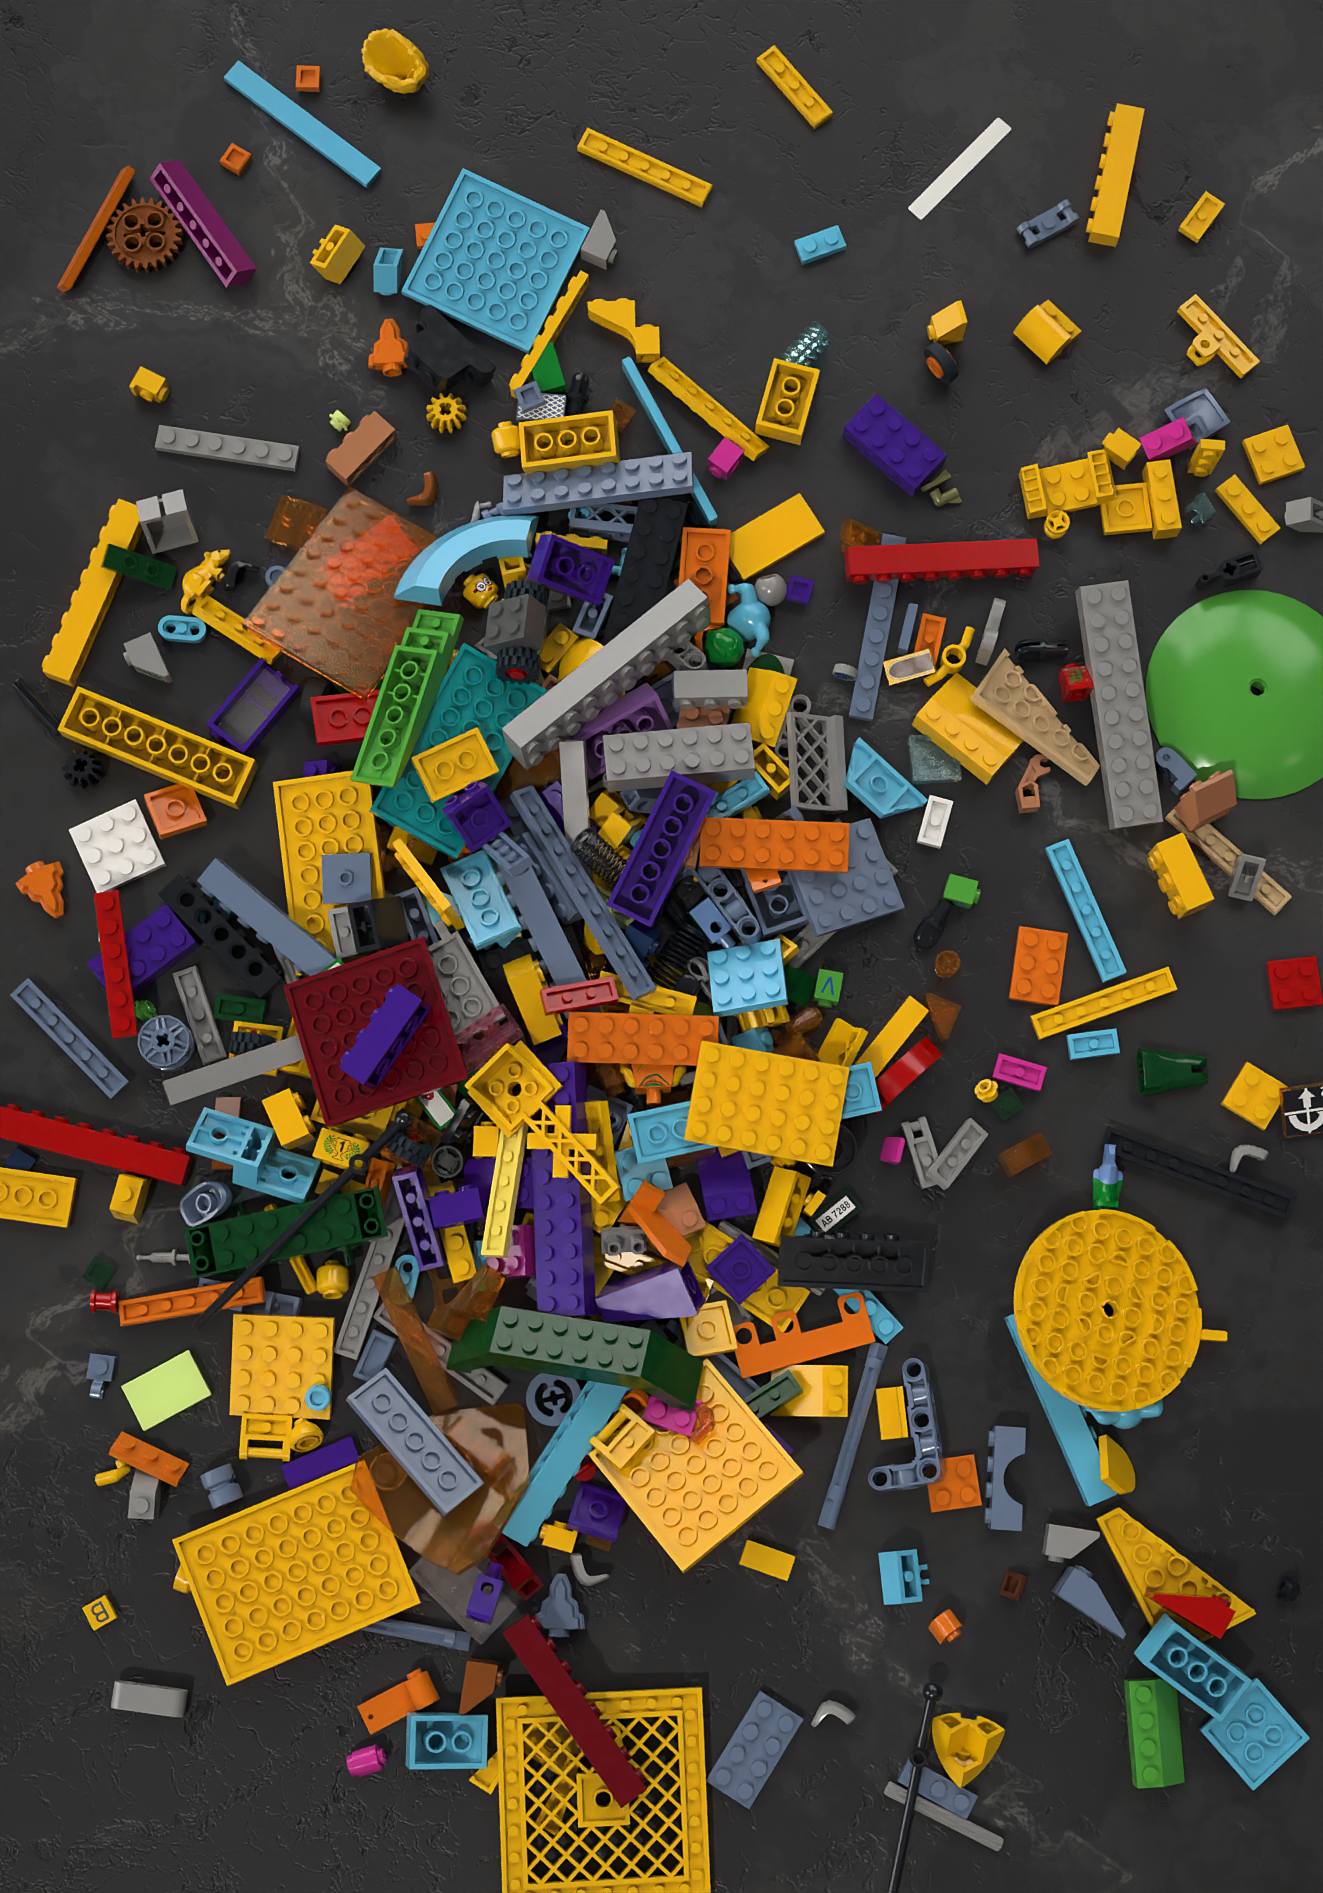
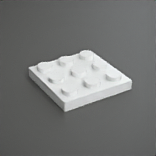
(117, 847)

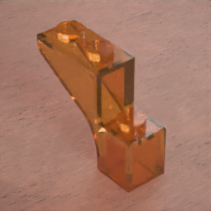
(472, 1302)

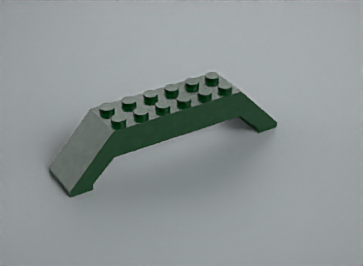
(579, 1351)

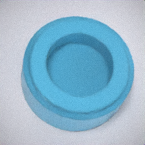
(318, 1397)

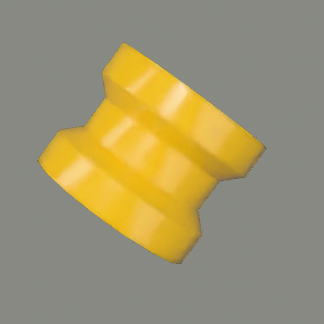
(1058, 519)

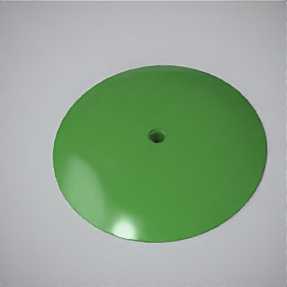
(1204, 700)

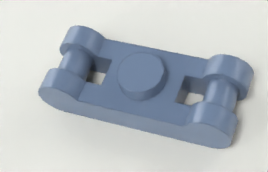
(1048, 224)

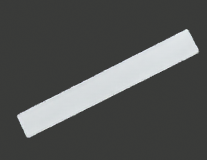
(959, 168)

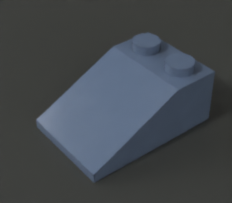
(1085, 1595)

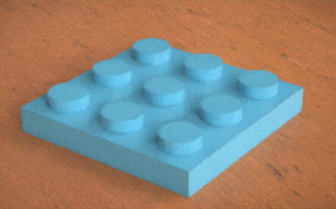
(747, 978)
(1255, 1735)

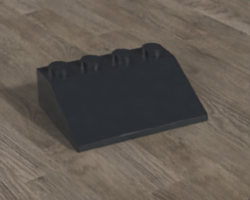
(493, 961)

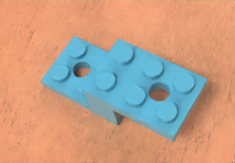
(253, 1155)

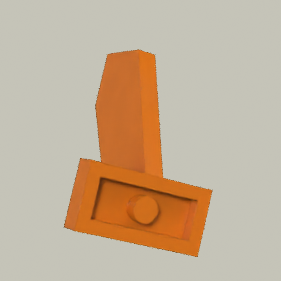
(642, 1212)

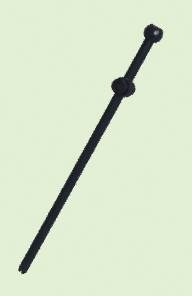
(403, 1119)
(932, 1694)

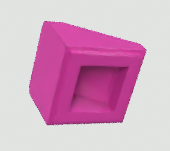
(892, 1150)

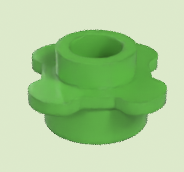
(145, 1010)

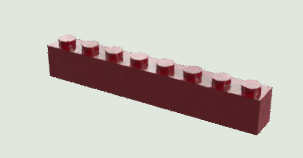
(574, 1709)

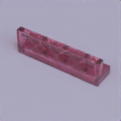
(492, 1042)

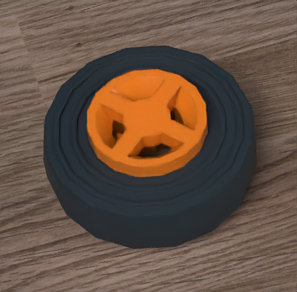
(941, 363)

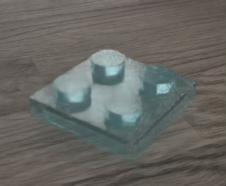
(930, 762)

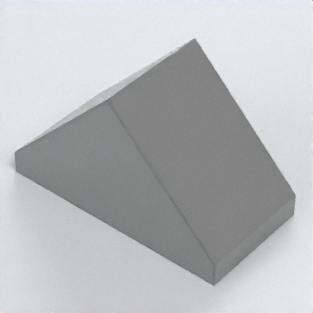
(1246, 876)

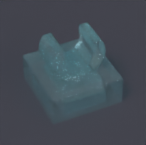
(1202, 507)

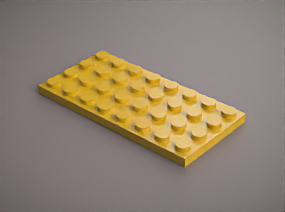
(320, 819)

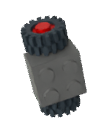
(516, 631)

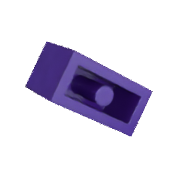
(457, 1208)

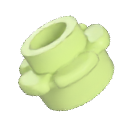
(339, 421)

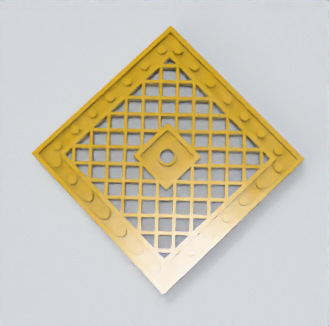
(535, 1709)

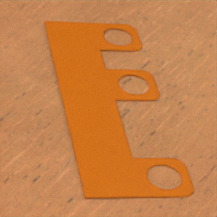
(800, 1347)

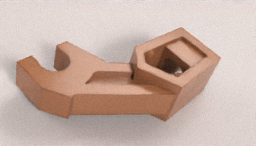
(1033, 772)

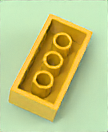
(569, 442)

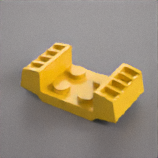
(1068, 485)

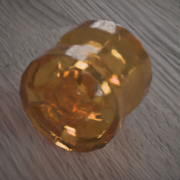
(950, 960)

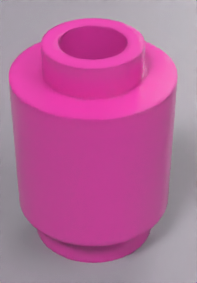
(366, 1761)

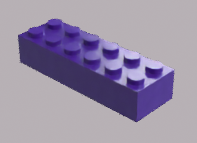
(662, 849)

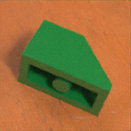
(548, 372)

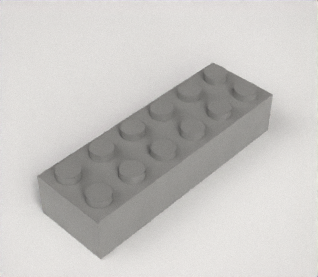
(697, 753)

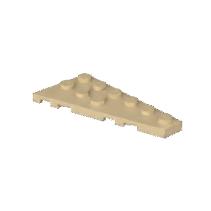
(1029, 715)

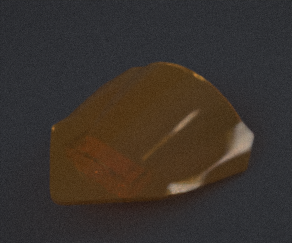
(494, 1447)

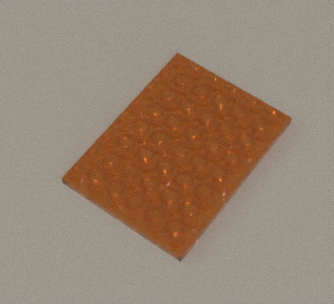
(338, 594)

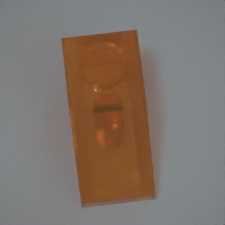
(1024, 1155)

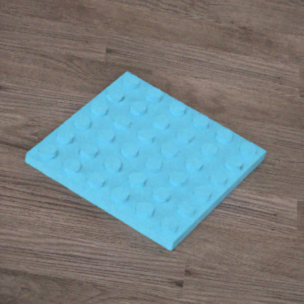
(495, 260)

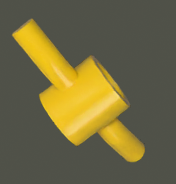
(957, 650)

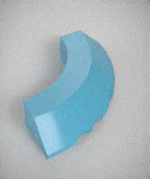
(461, 550)

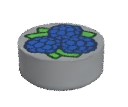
(845, 672)

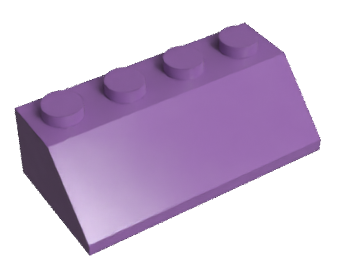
(631, 713)

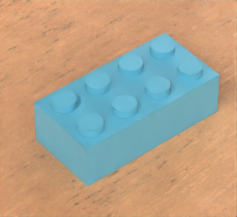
(1192, 1667)

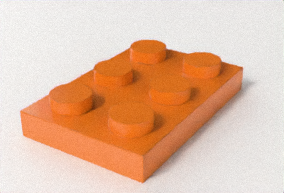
(1038, 966)

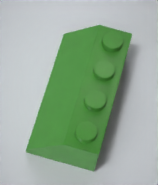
(1153, 1732)

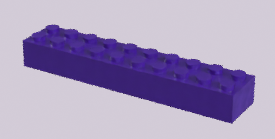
(564, 1212)

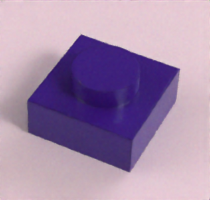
(799, 590)

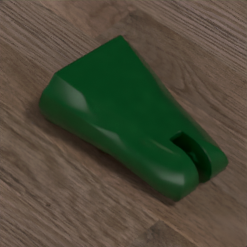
(1168, 1071)

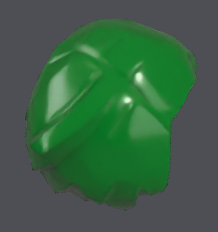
(723, 647)

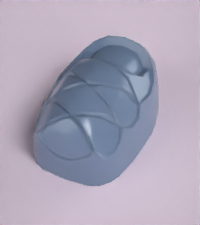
(205, 1202)

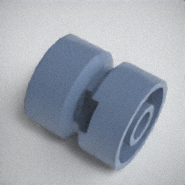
(221, 1486)

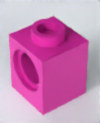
(725, 459)

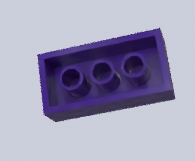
(894, 445)
(153, 948)
(385, 1036)

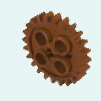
(144, 215)

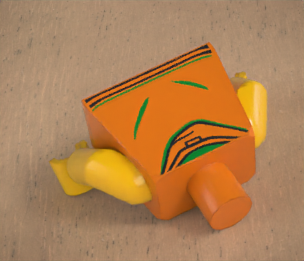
(652, 1079)

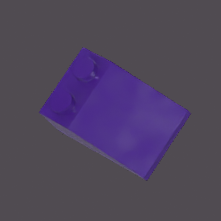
(570, 569)
(480, 1174)
(726, 1187)

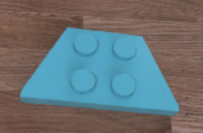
(879, 784)

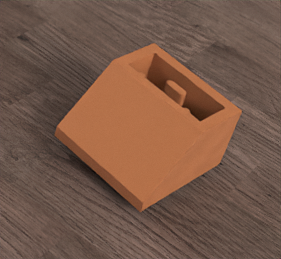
(1207, 800)

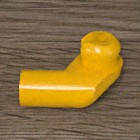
(114, 1475)

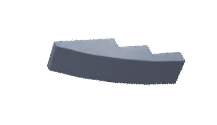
(275, 1303)

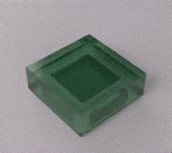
(99, 1273)

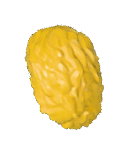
(394, 61)

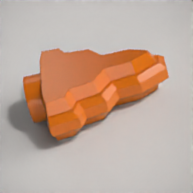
(389, 350)
(44, 886)

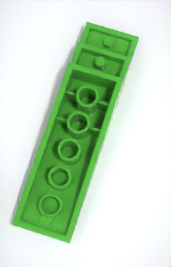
(406, 697)

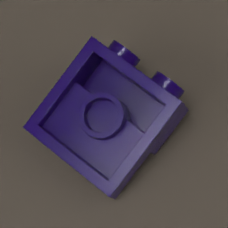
(476, 815)

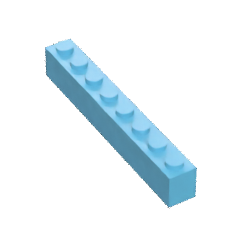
(1070, 1431)
(563, 1458)

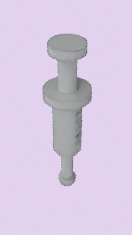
(173, 1257)

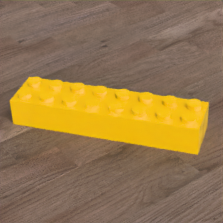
(158, 747)

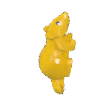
(198, 580)

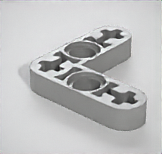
(991, 632)

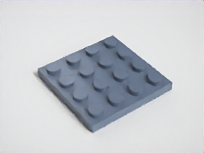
(853, 897)

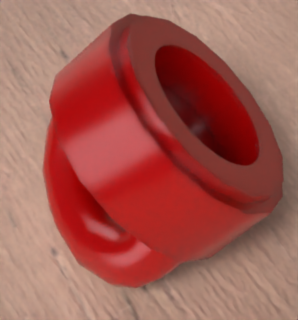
(587, 1469)

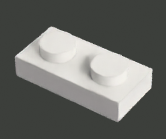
(934, 821)

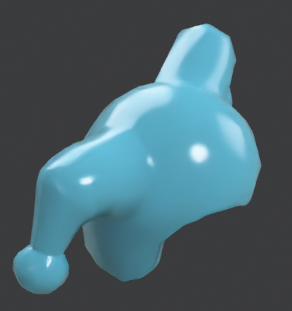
(750, 617)
(1128, 1419)

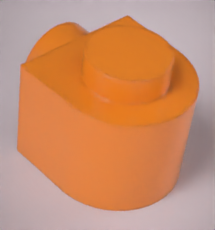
(946, 1627)

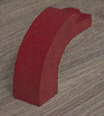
(515, 1568)

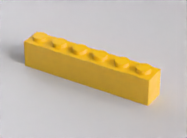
(1115, 176)

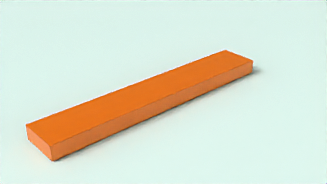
(96, 229)
(187, 1302)

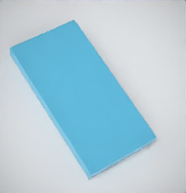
(480, 899)

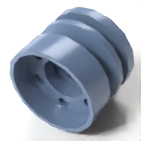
(177, 1053)

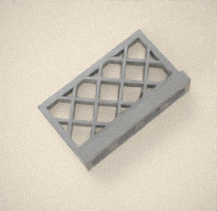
(831, 764)

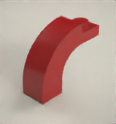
(906, 1070)

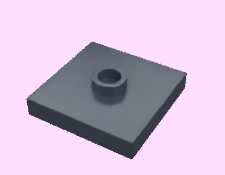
(347, 878)

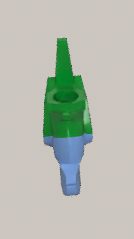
(1107, 1181)

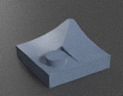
(1201, 414)

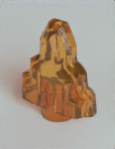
(611, 1079)

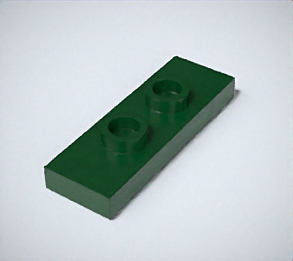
(138, 567)

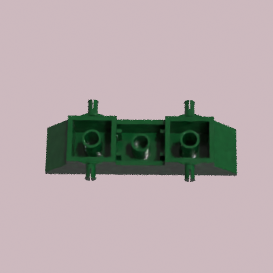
(237, 1242)

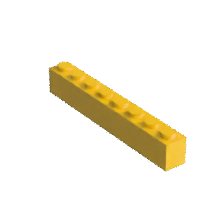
(92, 598)

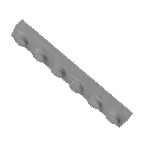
(227, 448)

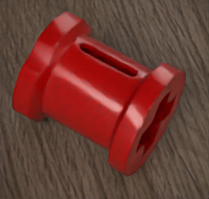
(104, 1301)

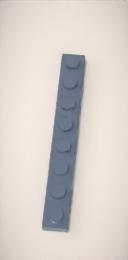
(874, 643)

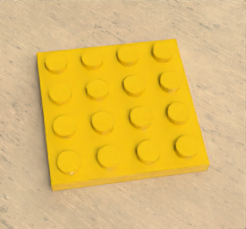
(278, 1362)

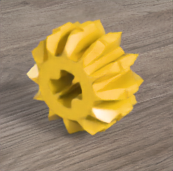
(446, 421)

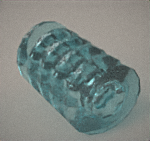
(806, 345)

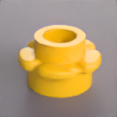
(986, 1090)

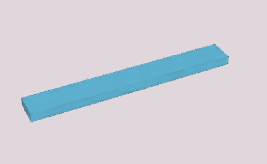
(302, 124)
(666, 435)

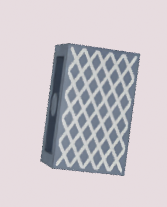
(554, 408)

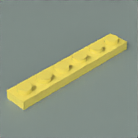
(504, 1194)

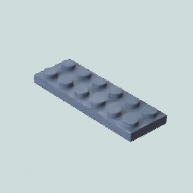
(415, 1441)

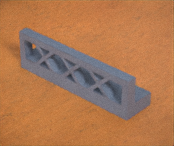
(607, 530)

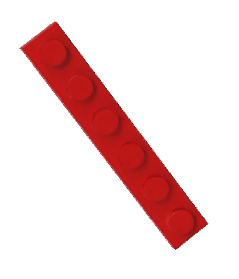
(116, 964)

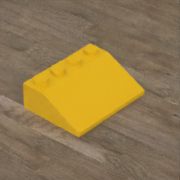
(966, 729)

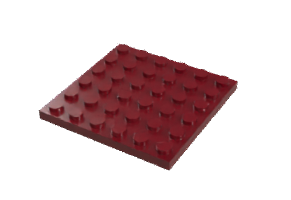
(338, 1004)

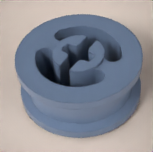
(558, 1415)

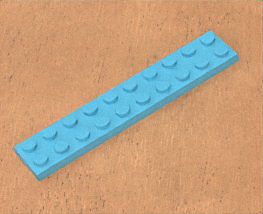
(661, 1130)

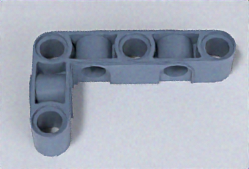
(730, 905)
(926, 1439)

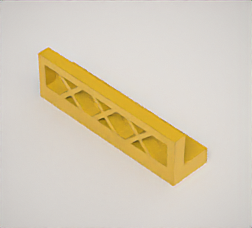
(842, 1043)

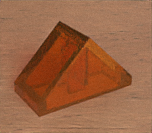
(942, 1013)

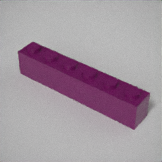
(203, 223)

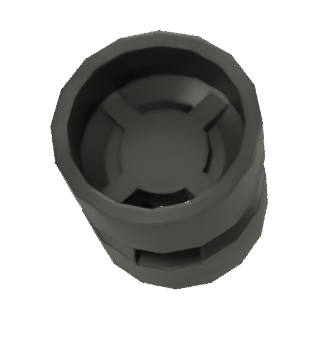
(447, 1160)

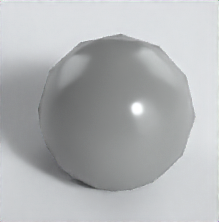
(771, 589)

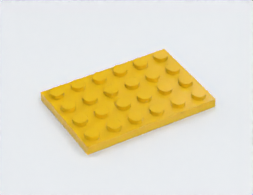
(766, 1103)

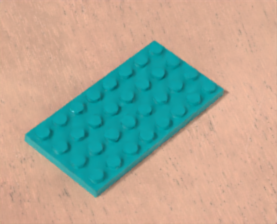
(466, 700)

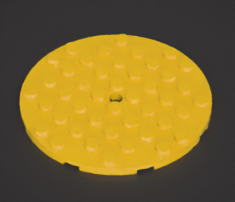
(1068, 1337)

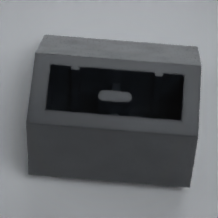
(378, 924)

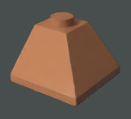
(681, 1210)

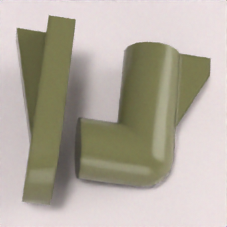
(950, 496)

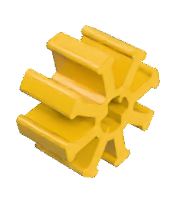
(763, 1018)

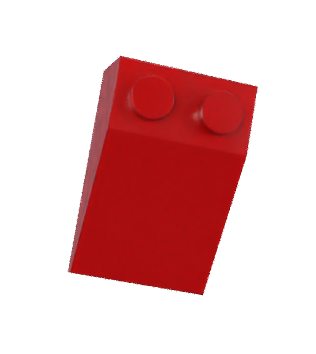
(1204, 1612)

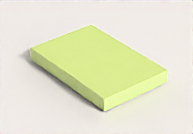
(166, 1390)

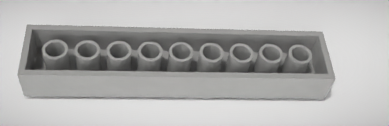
(607, 674)
(1119, 705)

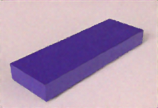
(320, 1462)

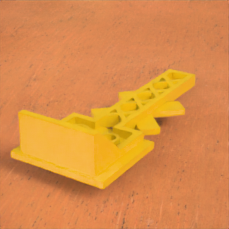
(493, 1093)

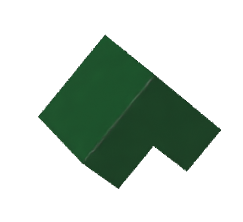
(798, 986)

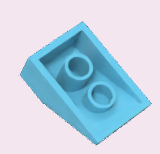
(446, 1740)

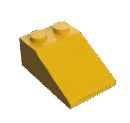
(823, 1391)

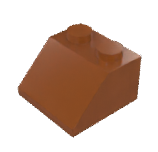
(480, 1681)

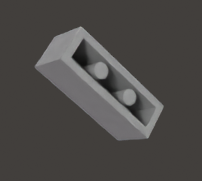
(710, 689)

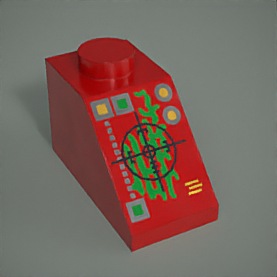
(1075, 683)

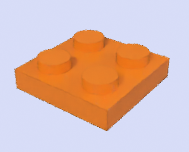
(174, 810)
(958, 1486)

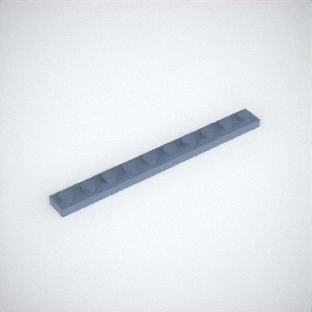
(583, 893)

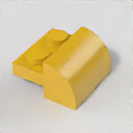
(1046, 331)

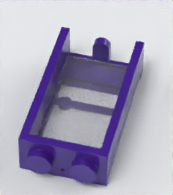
(252, 708)

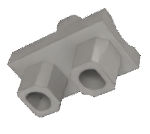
(622, 1240)

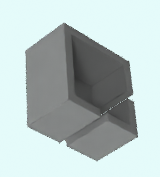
(167, 521)

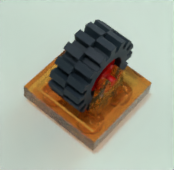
(413, 1144)

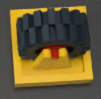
(252, 1036)

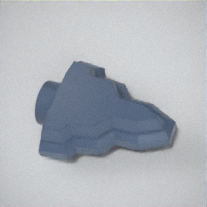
(560, 1610)

